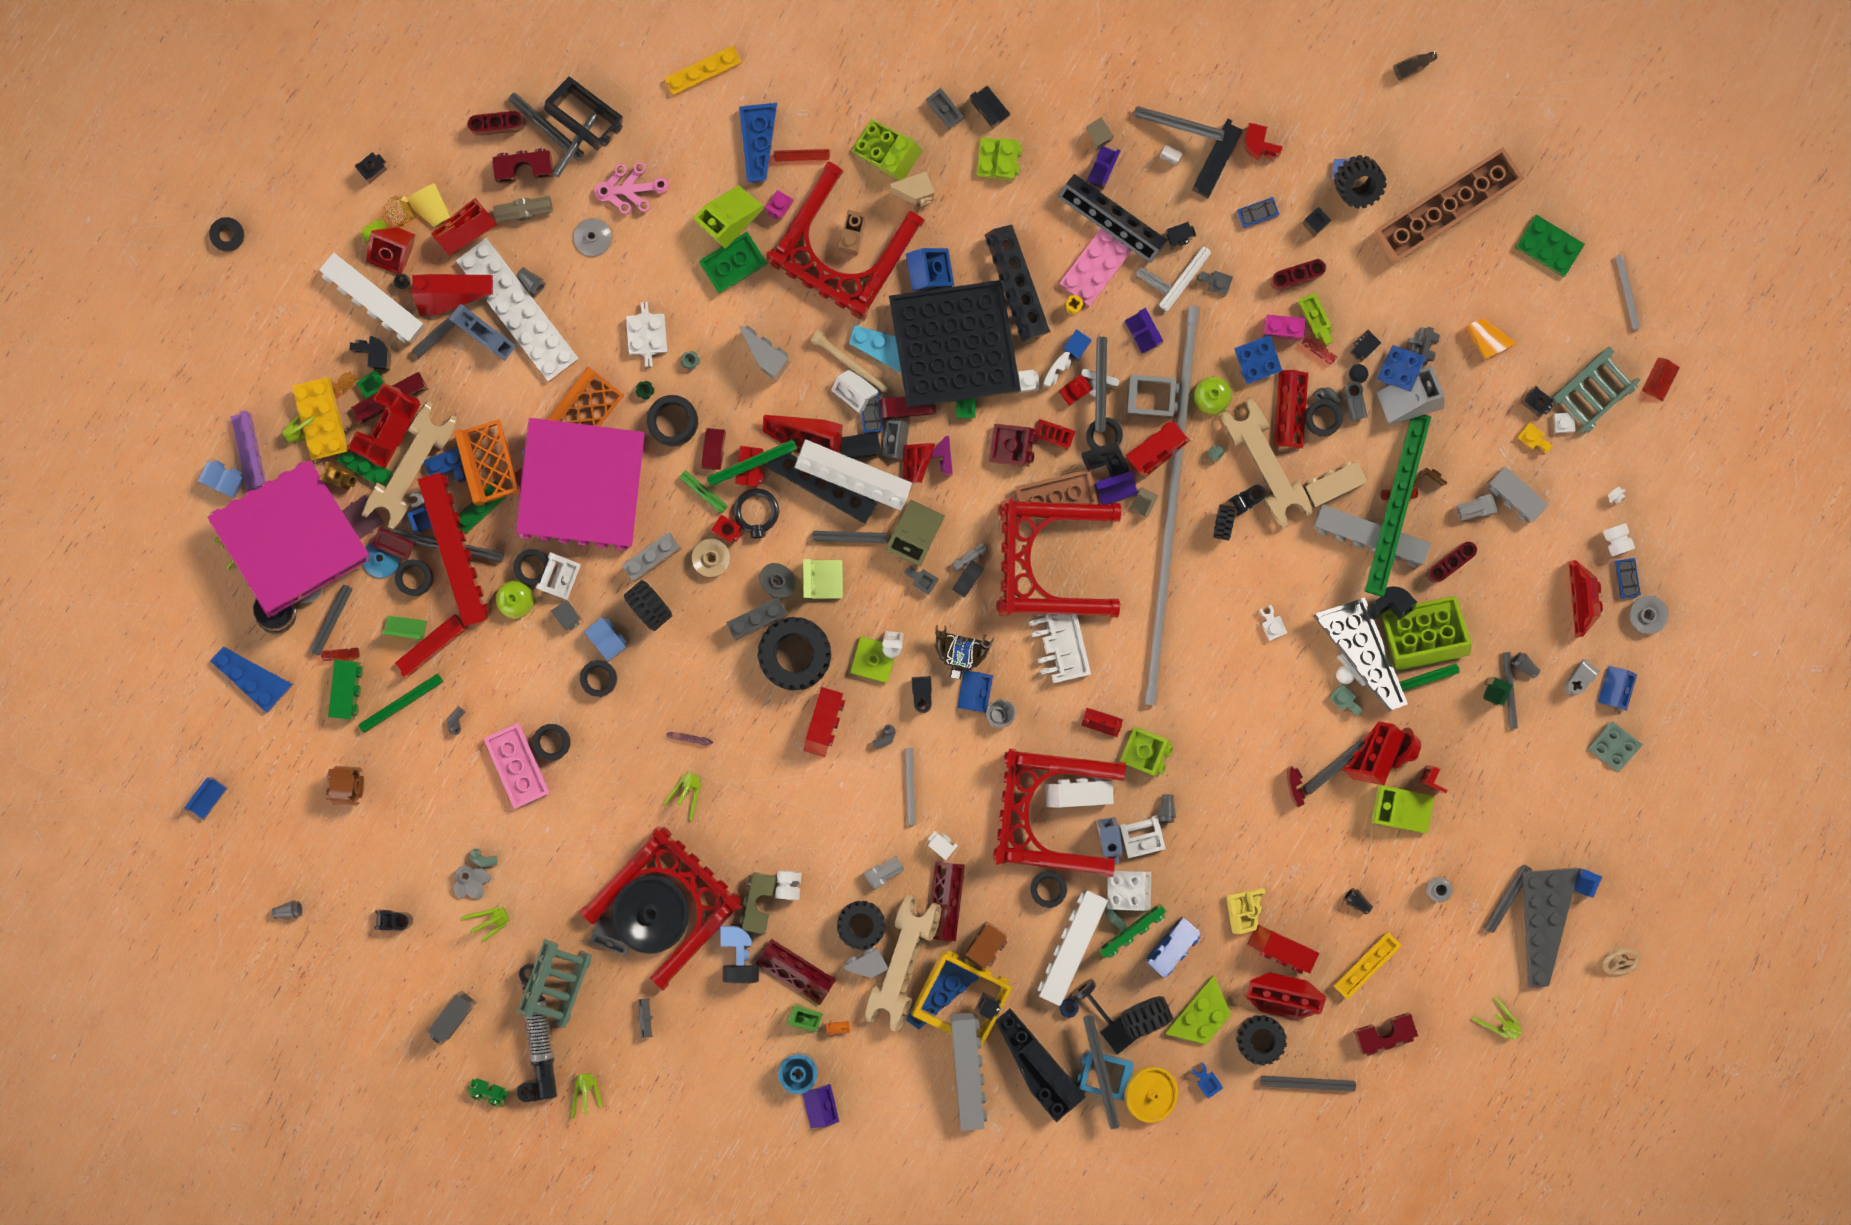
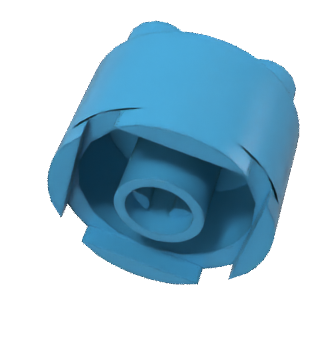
(791, 1081)

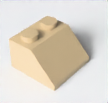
(914, 190)

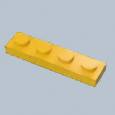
(703, 70)
(1367, 965)

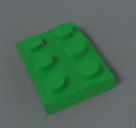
(1550, 245)
(734, 263)

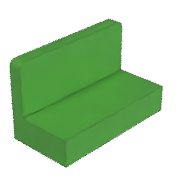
(405, 627)

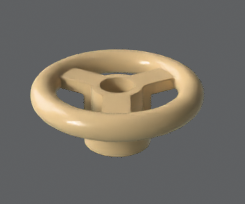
(1620, 959)

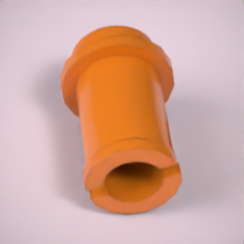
(837, 1027)

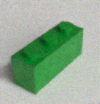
(345, 689)

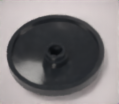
(650, 914)

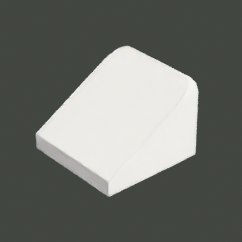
(1171, 155)

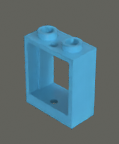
(1126, 1074)

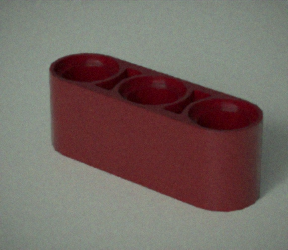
(504, 127)
(1305, 268)
(897, 408)
(1458, 555)

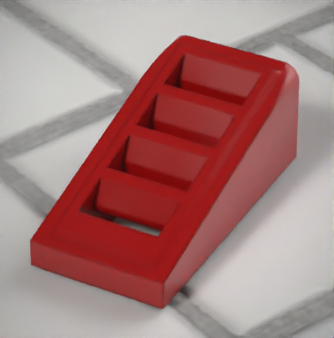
(1066, 445)

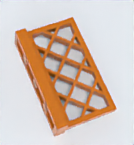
(574, 393)
(470, 466)

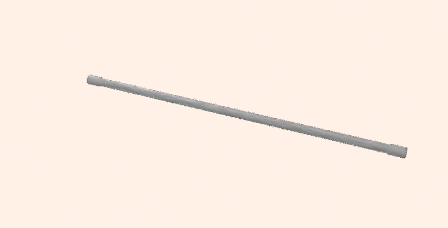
(1151, 689)

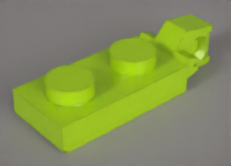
(1316, 318)

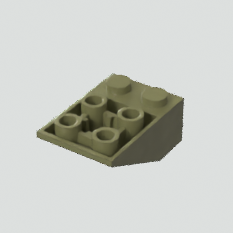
(915, 533)

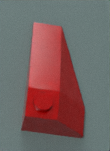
(443, 292)
(798, 429)

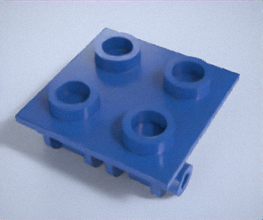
(1258, 359)
(1401, 368)

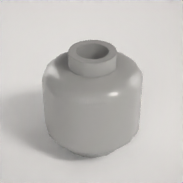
(1445, 890)

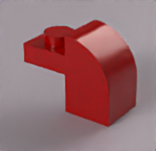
(1255, 144)

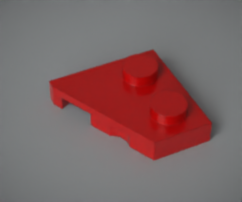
(916, 461)

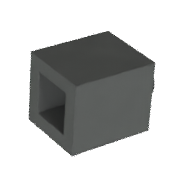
(566, 615)

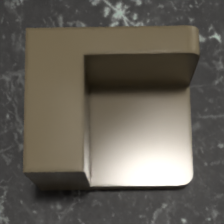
(1099, 133)
(1144, 502)

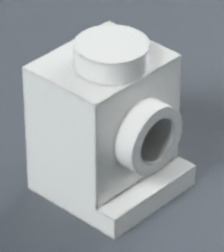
(1028, 381)
(941, 844)

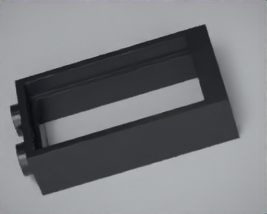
(593, 102)

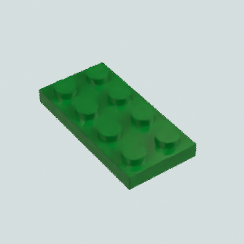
(1139, 926)

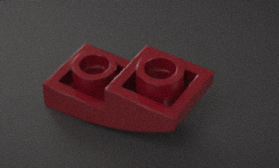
(713, 449)
(1293, 780)

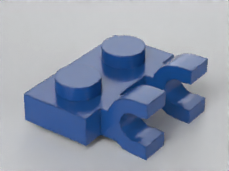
(446, 463)

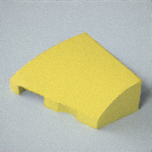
(430, 205)
(1244, 910)

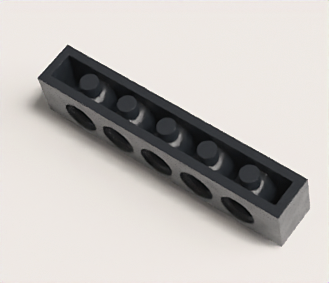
(1112, 218)
(1017, 283)
(861, 513)

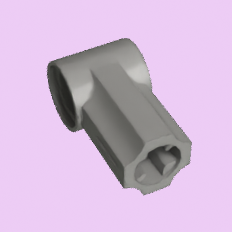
(1481, 506)
(881, 873)

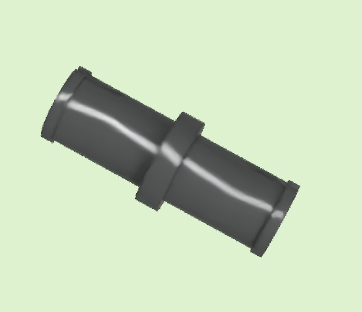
(645, 1018)

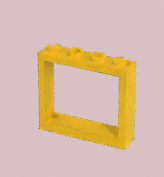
(969, 965)

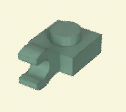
(1344, 698)

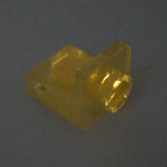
(345, 382)

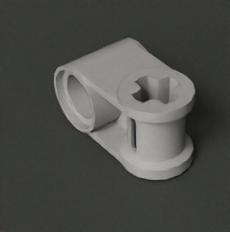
(1583, 676)

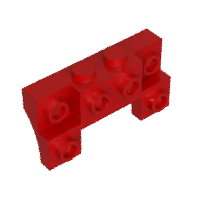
(390, 427)

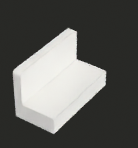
(853, 390)

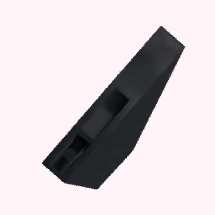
(1040, 1070)

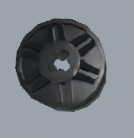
(275, 625)

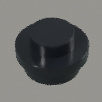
(1358, 373)

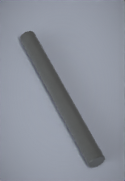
(573, 147)
(1511, 697)

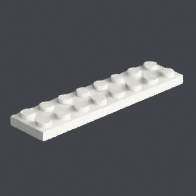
(520, 311)

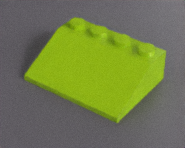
(1427, 634)

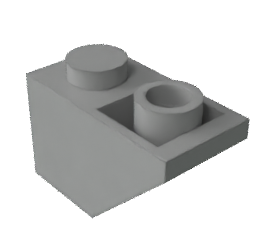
(868, 965)

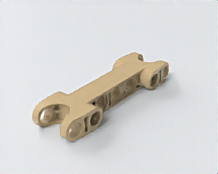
(1281, 490)
(393, 493)
(913, 932)

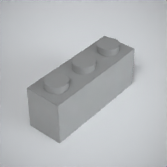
(1517, 495)
(651, 557)

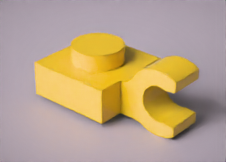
(1532, 437)

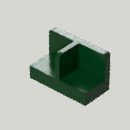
(1496, 691)

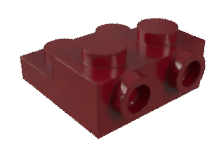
(1012, 445)

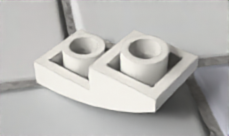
(1062, 363)

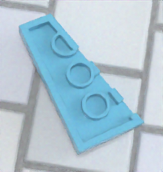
(876, 344)

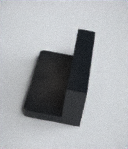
(989, 106)
(861, 445)

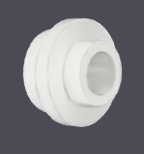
(1617, 495)

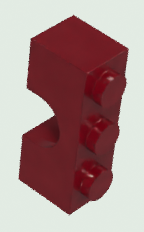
(506, 165)
(1402, 1030)

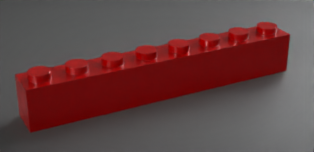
(453, 549)

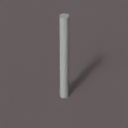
(1628, 292)
(910, 786)

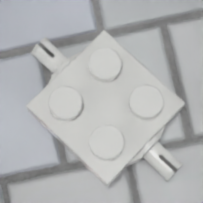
(646, 334)

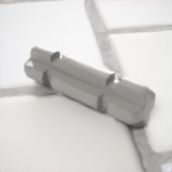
(1153, 280)
(971, 555)

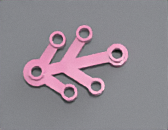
(629, 188)

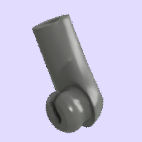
(1327, 394)
(453, 721)
(887, 737)

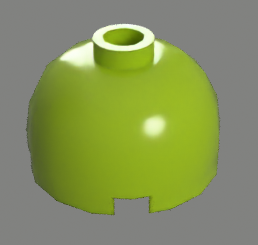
(1212, 395)
(515, 599)

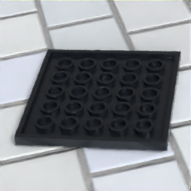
(954, 344)

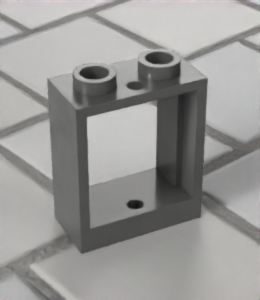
(451, 1017)

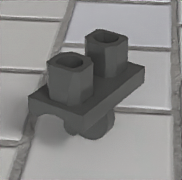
(1422, 341)

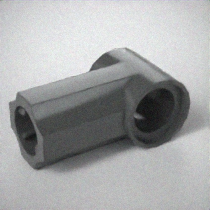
(1356, 403)

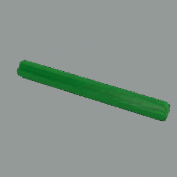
(751, 463)
(400, 703)

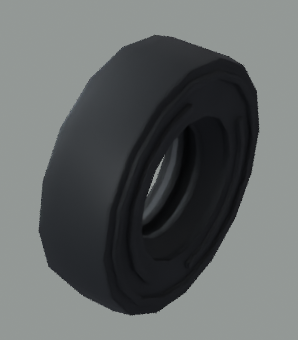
(235, 242)

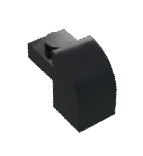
(378, 352)
(1396, 600)

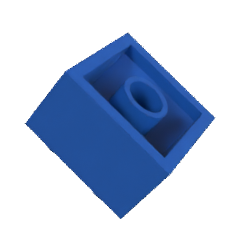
(929, 269)

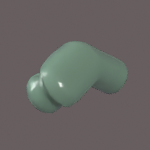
(482, 861)

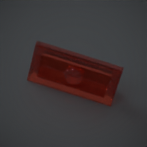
(1660, 378)

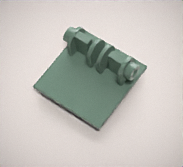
(1615, 746)

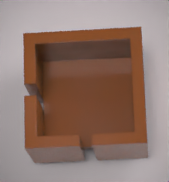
(986, 945)

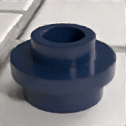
(1069, 1014)

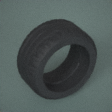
(658, 405)

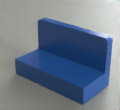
(1617, 687)
(975, 691)
(206, 797)

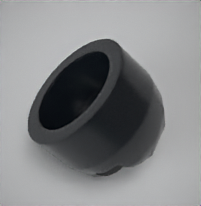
(399, 283)

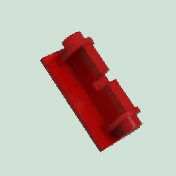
(1102, 722)

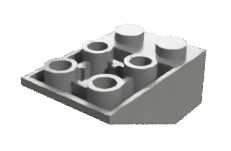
(770, 360)
(1423, 398)

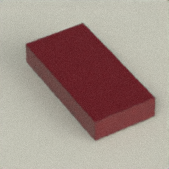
(393, 543)

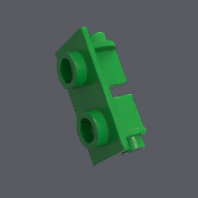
(480, 1091)

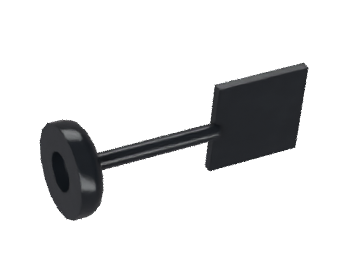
(1115, 1032)

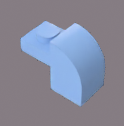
(735, 936)

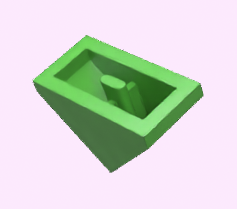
(805, 1018)

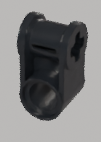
(1246, 499)
(922, 690)
(389, 920)

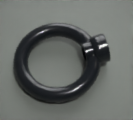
(756, 531)

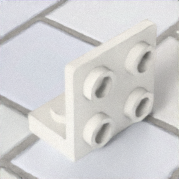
(1129, 890)

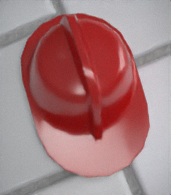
(1409, 748)

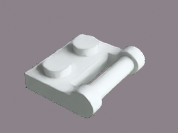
(563, 579)
(1143, 843)

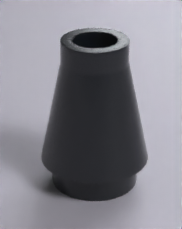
(1355, 899)

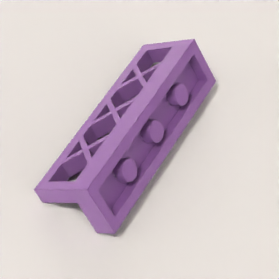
(248, 450)

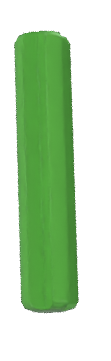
(705, 493)

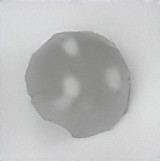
(1000, 713)

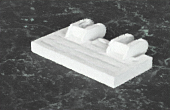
(1067, 645)

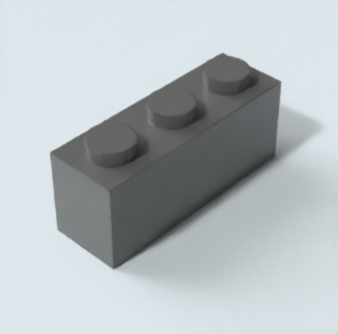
(757, 618)

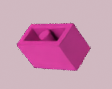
(1284, 327)

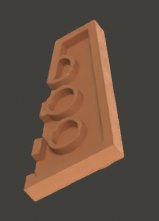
(1067, 488)

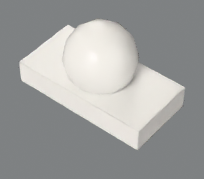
(1091, 376)
(892, 643)
(1347, 673)

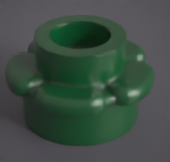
(644, 395)

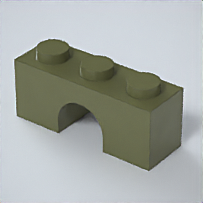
(759, 885)

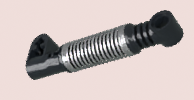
(539, 1051)

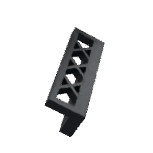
(1217, 160)

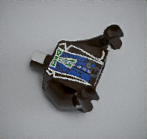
(960, 651)

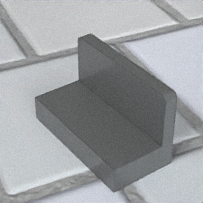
(606, 938)

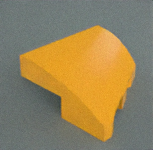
(1489, 338)

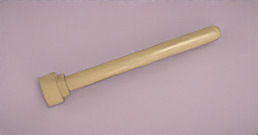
(820, 340)

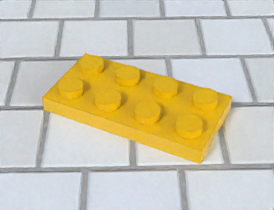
(324, 434)

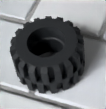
(1366, 193)
(648, 605)
(851, 939)
(1146, 1017)
(1276, 1047)

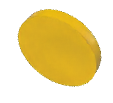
(1151, 1094)

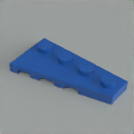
(757, 136)
(255, 681)
(948, 985)

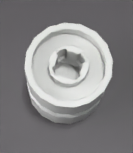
(1618, 538)
(788, 885)

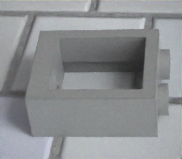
(1132, 394)

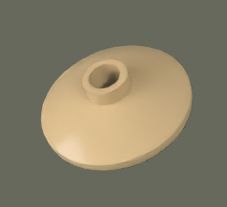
(706, 548)

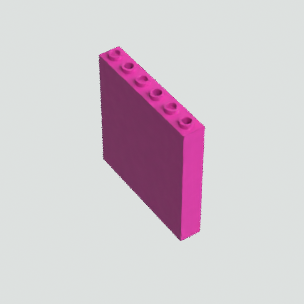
(579, 483)
(288, 538)

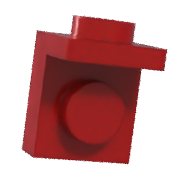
(1075, 389)

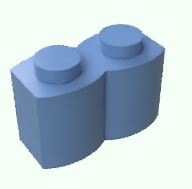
(221, 479)
(605, 638)

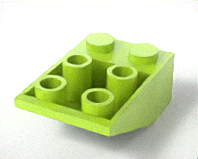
(887, 150)
(728, 215)
(1402, 809)

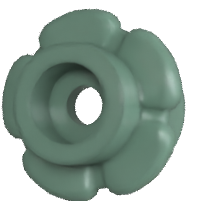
(690, 355)
(1215, 453)

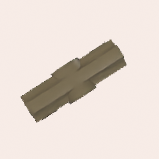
(523, 209)

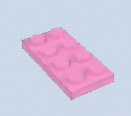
(1095, 267)
(516, 765)

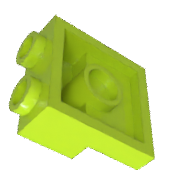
(999, 158)
(1147, 752)

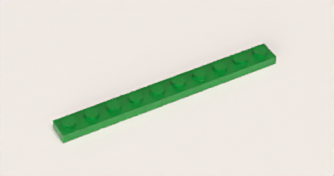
(1397, 505)

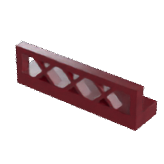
(370, 409)
(950, 900)
(797, 969)

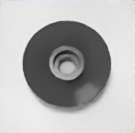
(781, 576)

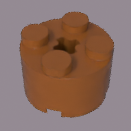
(345, 785)

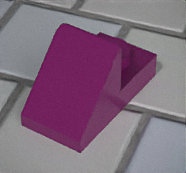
(943, 450)

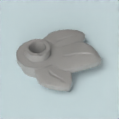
(472, 884)

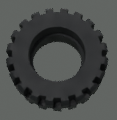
(794, 627)

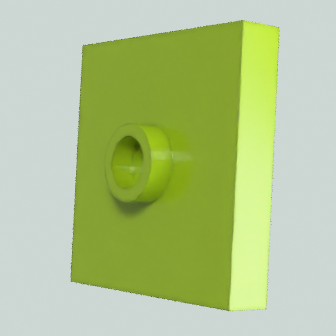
(871, 660)

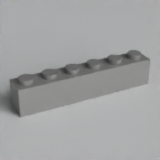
(1366, 534)
(967, 1071)

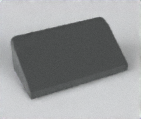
(895, 438)

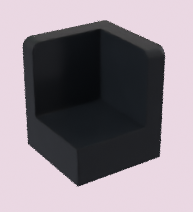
(1316, 221)

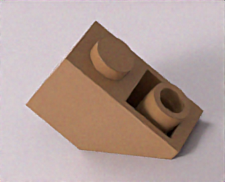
(852, 232)

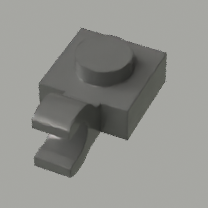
(1218, 282)
(923, 581)

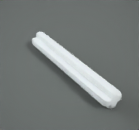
(1185, 278)

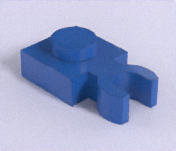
(1208, 1082)

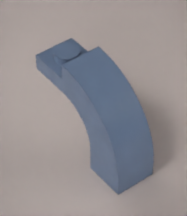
(482, 332)

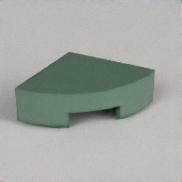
(1116, 919)

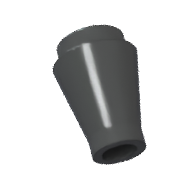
(531, 281)
(1525, 665)
(1167, 809)
(289, 910)

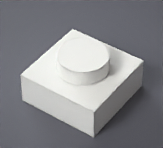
(1564, 422)

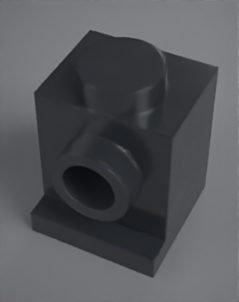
(371, 174)
(1180, 234)
(1365, 346)
(1531, 398)
(988, 1006)

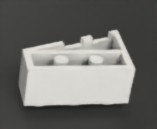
(1079, 793)

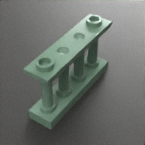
(1591, 372)
(538, 976)

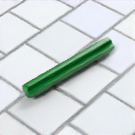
(1429, 677)

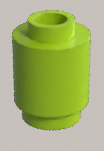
(375, 225)

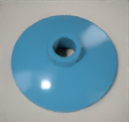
(384, 568)

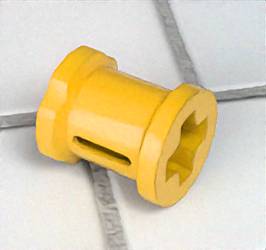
(1077, 300)

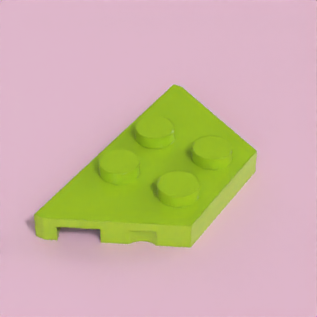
(1202, 1015)

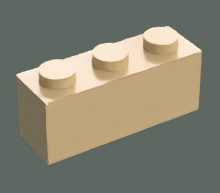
(1334, 483)

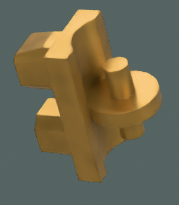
(338, 476)

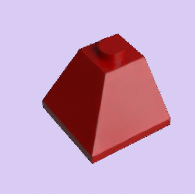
(390, 249)

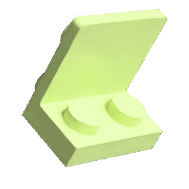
(823, 579)

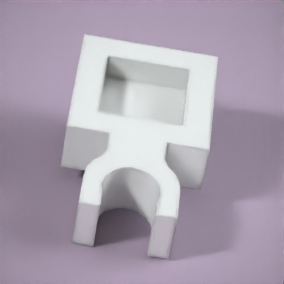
(1273, 626)

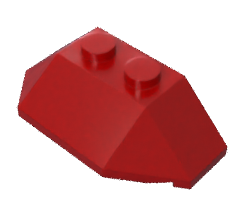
(1585, 598)
(1285, 996)

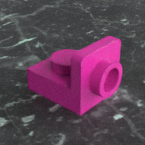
(778, 205)

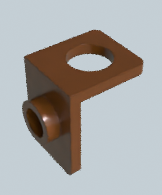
(1435, 475)

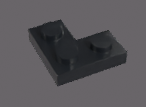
(1108, 455)

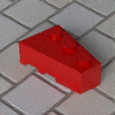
(463, 227)
(1158, 448)
(824, 721)
(1377, 755)
(1283, 949)

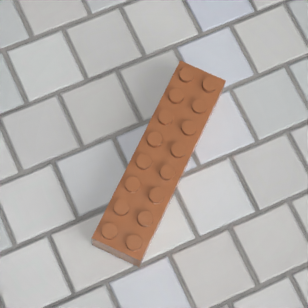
(1448, 206)

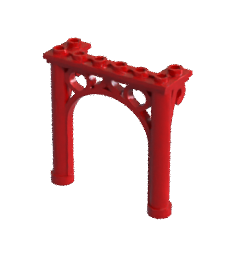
(802, 224)
(1008, 604)
(1046, 857)
(702, 931)

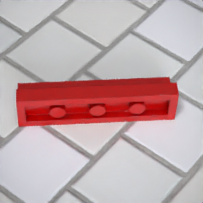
(1287, 409)
(430, 646)

